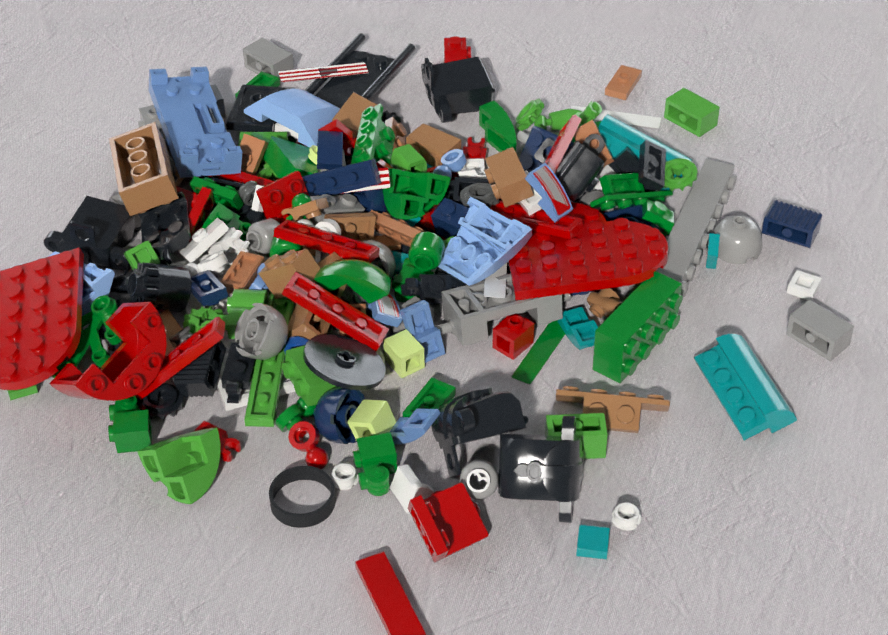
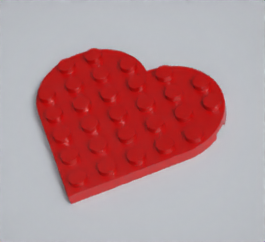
(595, 259)
(39, 317)

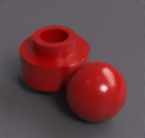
(315, 455)

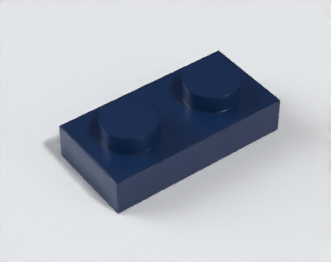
(207, 288)

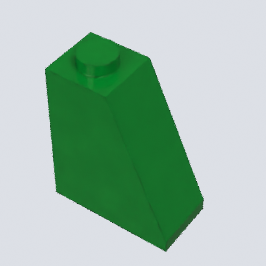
(288, 157)

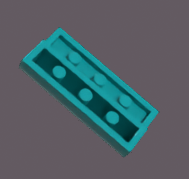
(621, 135)
(744, 387)

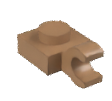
(311, 209)

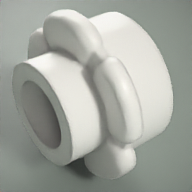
(344, 476)
(626, 516)

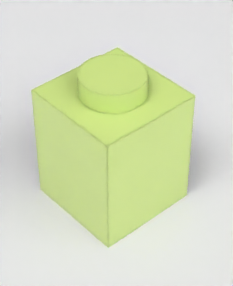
(404, 353)
(371, 419)

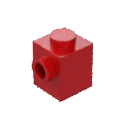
(456, 49)
(513, 335)

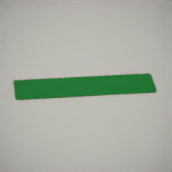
(539, 353)

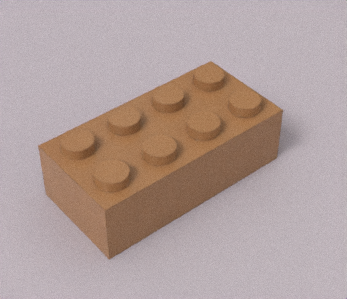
(142, 169)

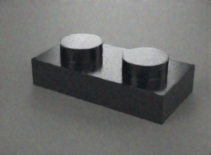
(652, 165)

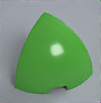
(184, 463)

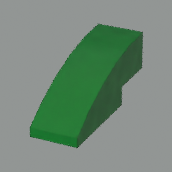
(497, 126)

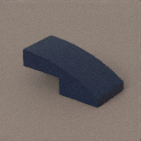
(329, 149)

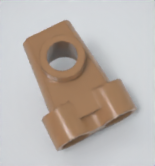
(603, 303)

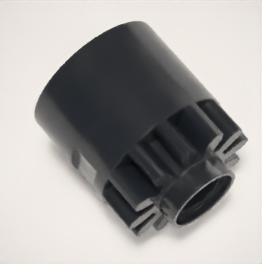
(161, 284)

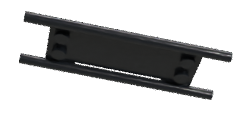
(380, 69)

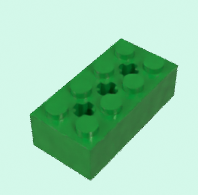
(637, 327)

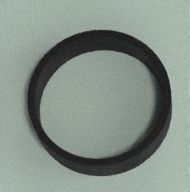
(305, 519)

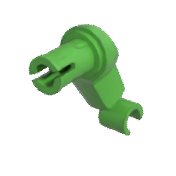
(558, 119)

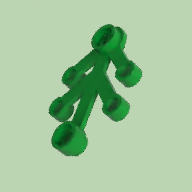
(102, 310)

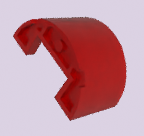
(130, 366)

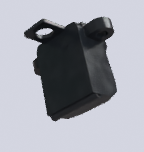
(456, 86)
(578, 166)
(99, 231)
(474, 418)
(543, 467)

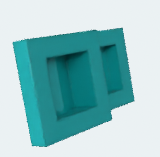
(578, 328)

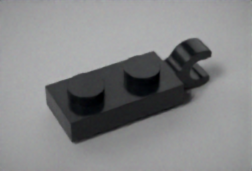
(429, 286)
(237, 374)

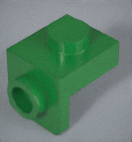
(659, 215)

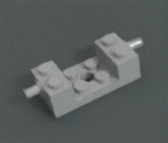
(468, 310)

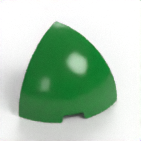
(413, 193)
(360, 275)

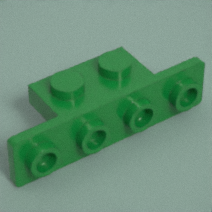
(373, 137)
(625, 191)

